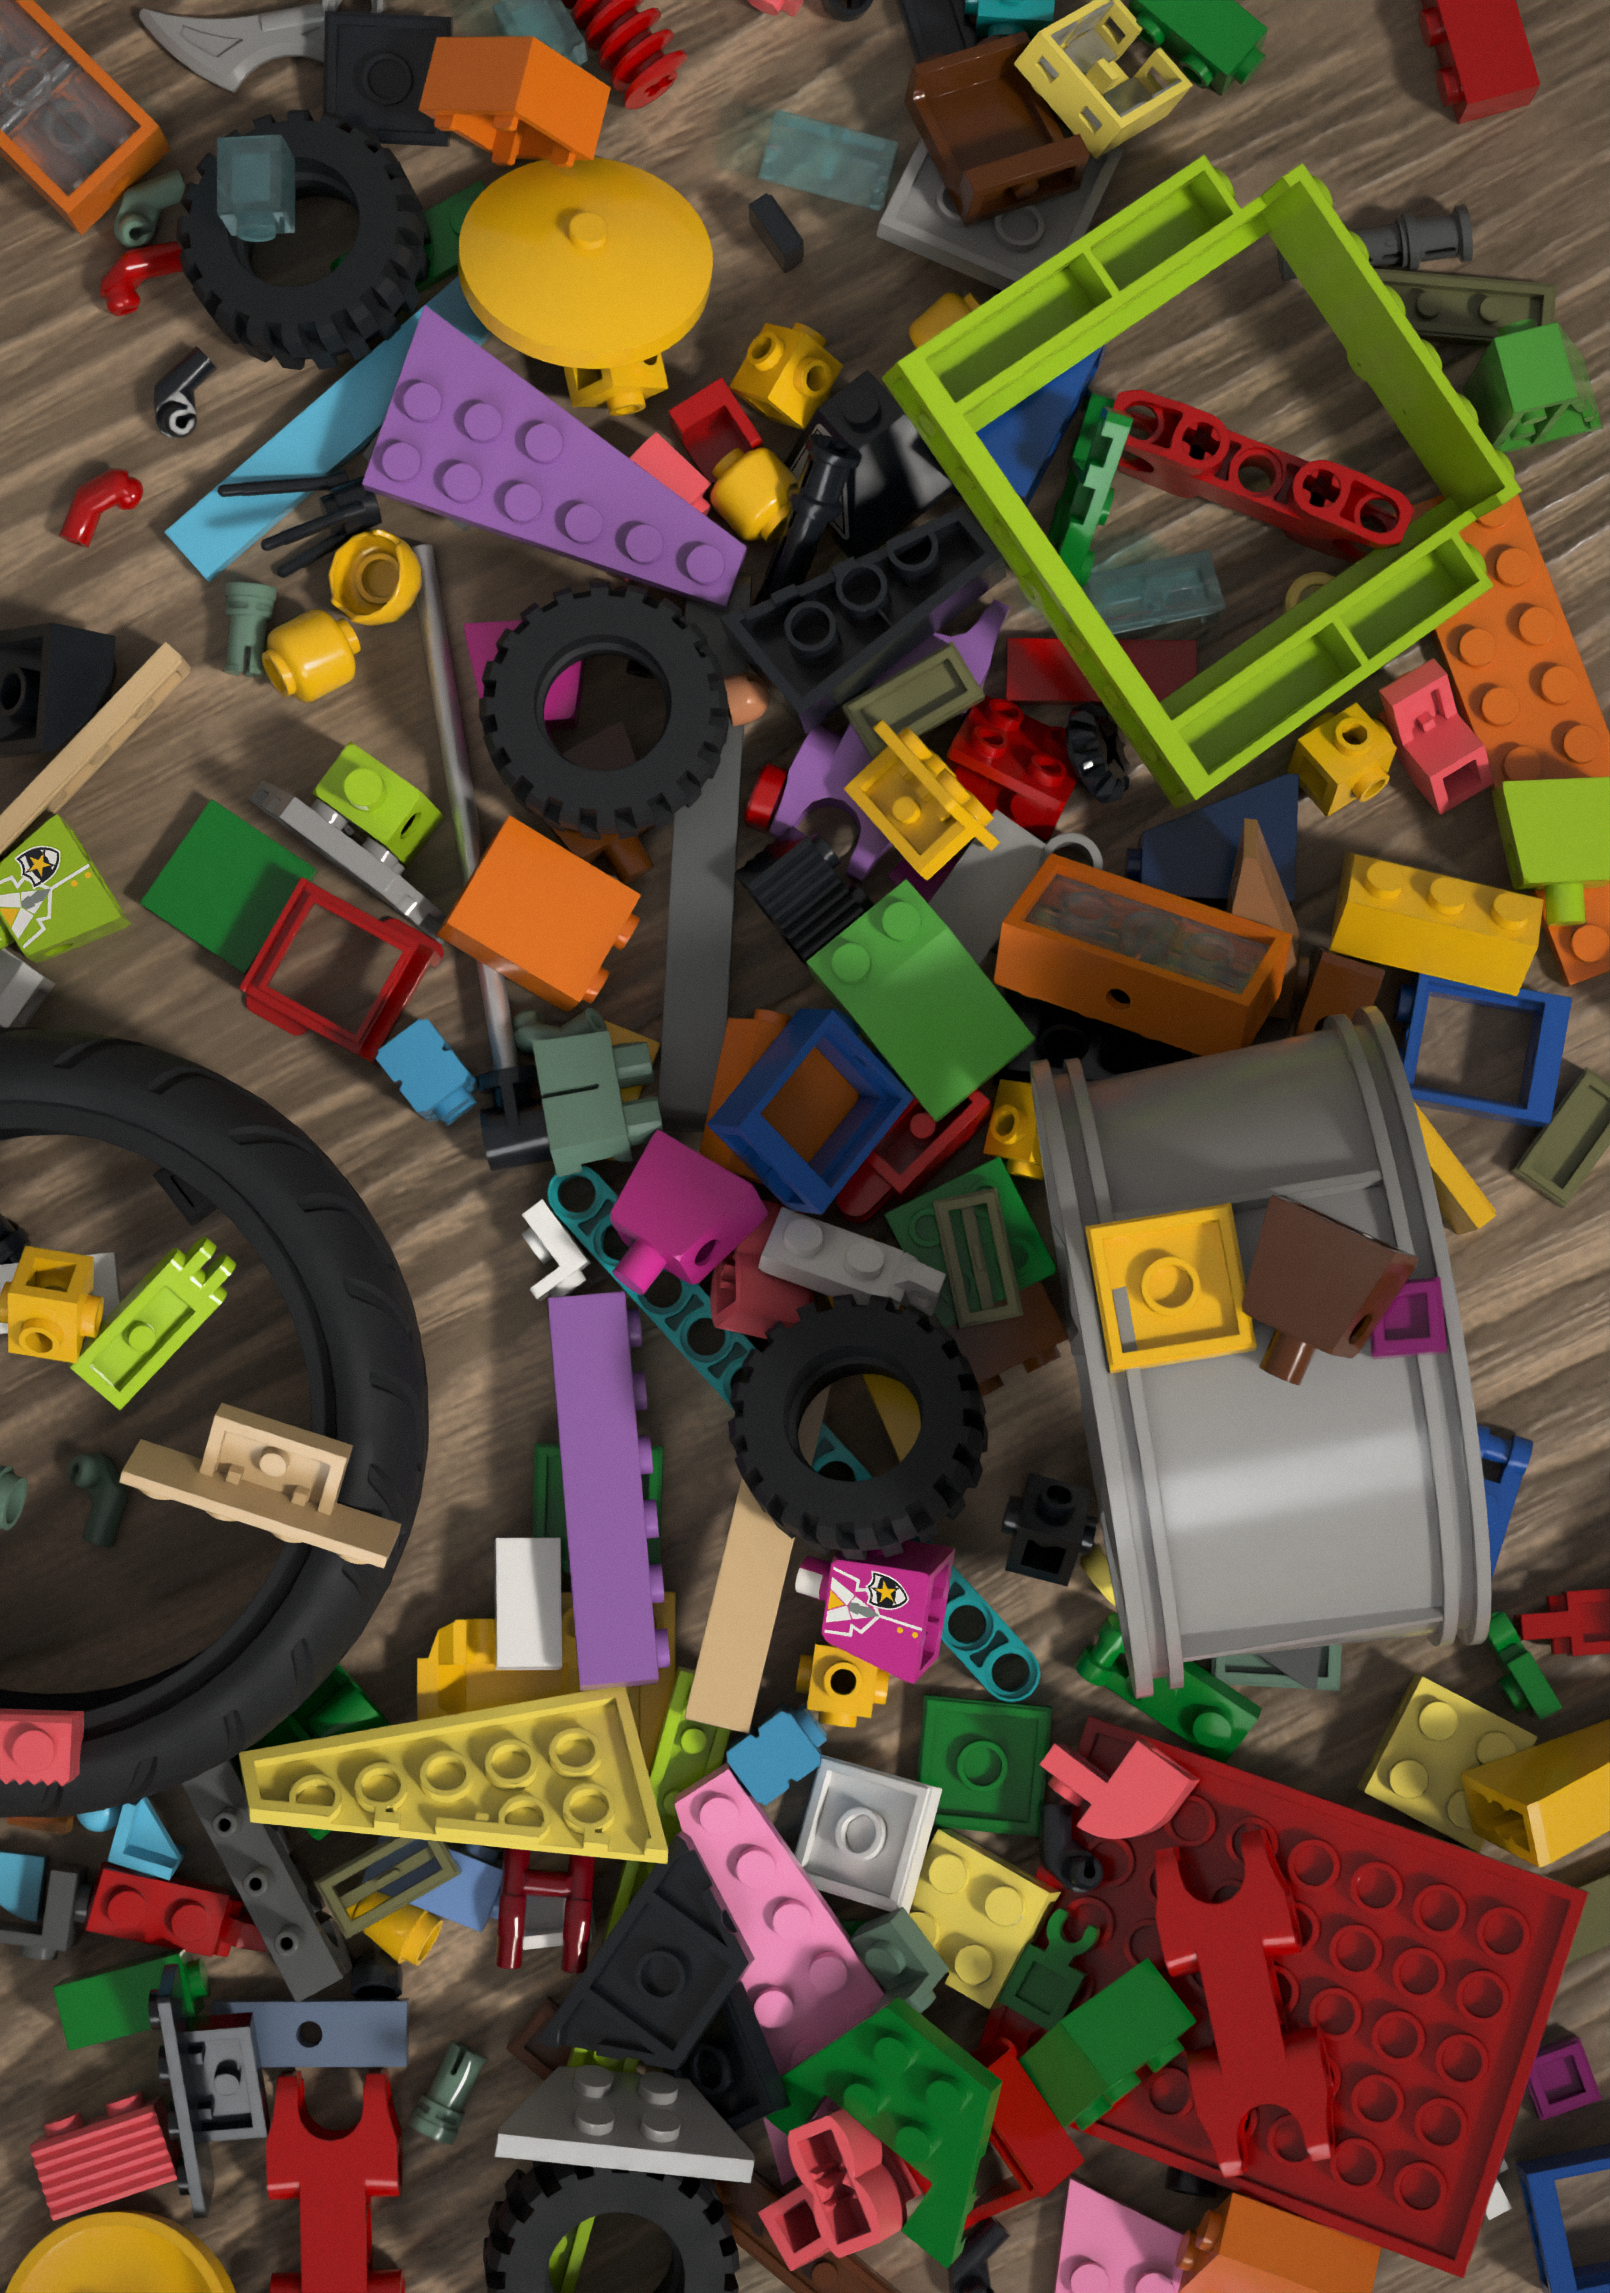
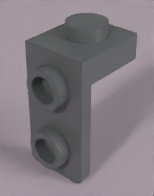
(65, 1909)

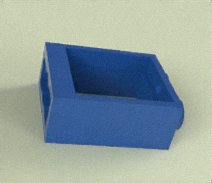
(1542, 1056)
(767, 1154)
(1546, 2221)

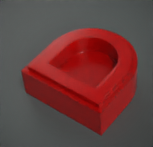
(765, 797)

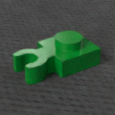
(1523, 1680)
(1045, 1979)

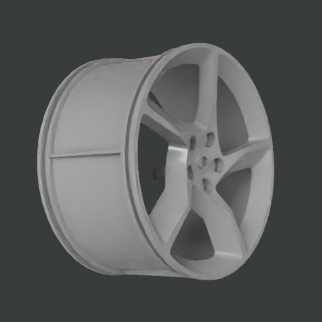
(1223, 1494)

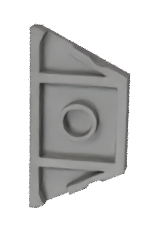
(367, 864)
(624, 2125)

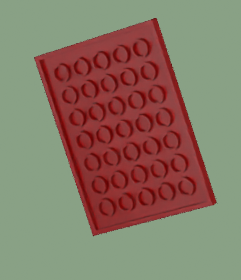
(1412, 1964)

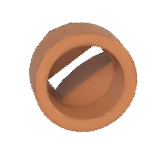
(746, 698)

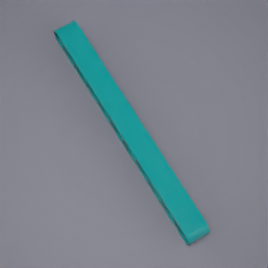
(719, 1370)

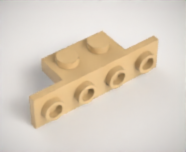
(267, 1479)

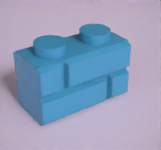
(429, 1073)
(778, 1750)

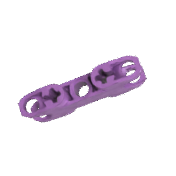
(832, 760)

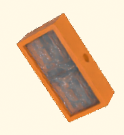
(68, 119)
(1141, 958)

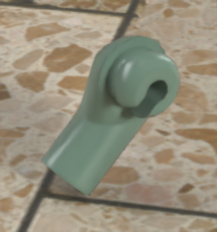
(142, 207)
(532, 1026)
(109, 1497)

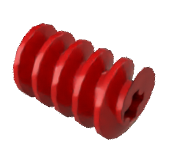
(628, 47)

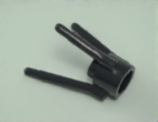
(345, 513)

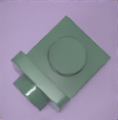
(900, 1959)

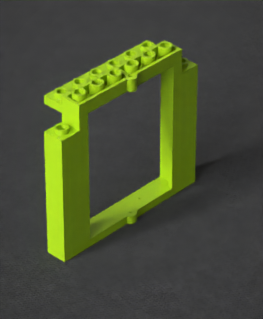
(1100, 291)

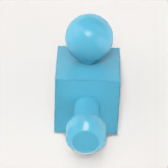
(139, 1838)

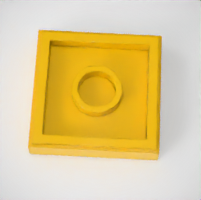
(1180, 1286)

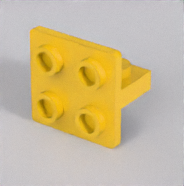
(919, 802)

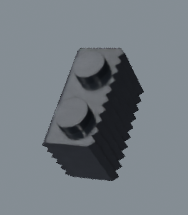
(801, 891)

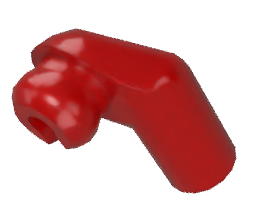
(132, 270)
(94, 498)

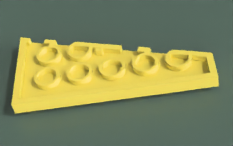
(509, 1776)

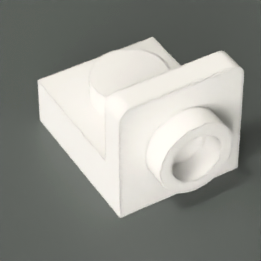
(552, 1240)

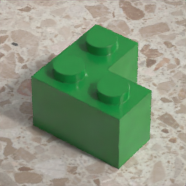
(1099, 2046)

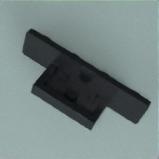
(213, 2083)

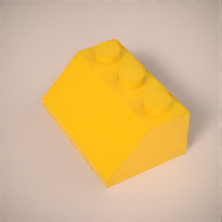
(1435, 924)

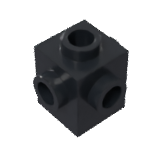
(1051, 1517)

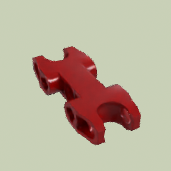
(1293, 481)
(1254, 2050)
(335, 2182)

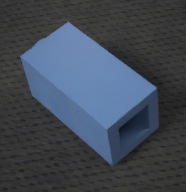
(465, 1898)

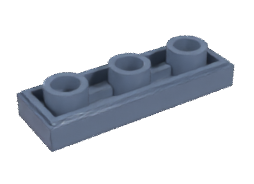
(353, 2030)

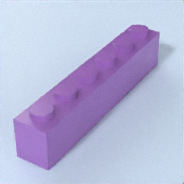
(604, 1492)

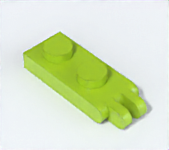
(153, 1321)

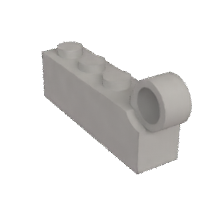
(990, 882)

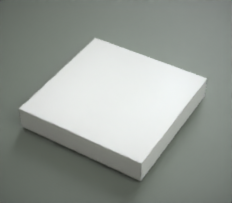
(866, 1833)

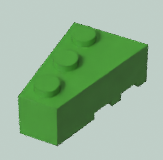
(1532, 387)

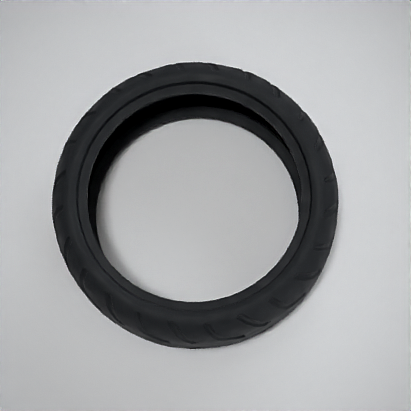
(361, 1377)

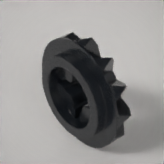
(1097, 752)

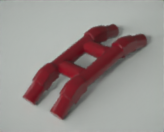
(521, 1881)

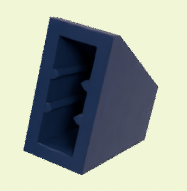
(1199, 850)

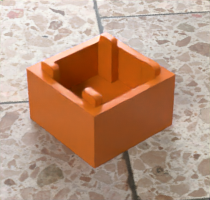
(514, 99)

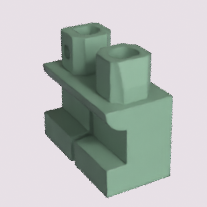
(584, 1101)

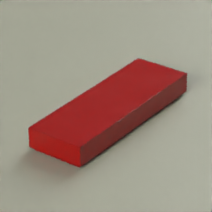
(1045, 674)

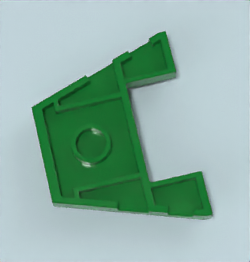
(1087, 488)
(918, 2099)

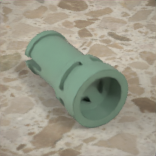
(249, 611)
(440, 2110)

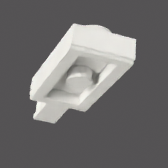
(847, 1263)

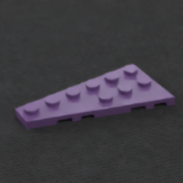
(511, 461)

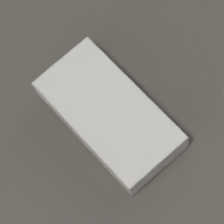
(527, 1604)

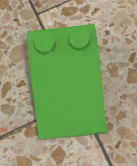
(920, 1000)

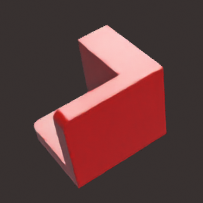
(712, 426)

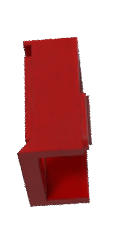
(417, 955)
(1023, 2135)

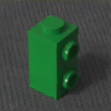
(1208, 37)
(116, 1997)

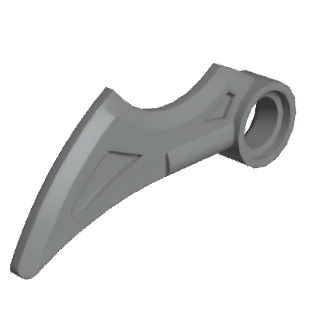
(233, 47)

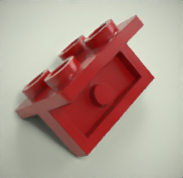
(1014, 765)

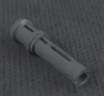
(1412, 241)

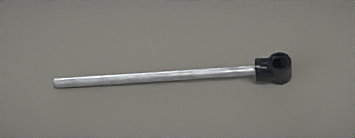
(516, 1124)

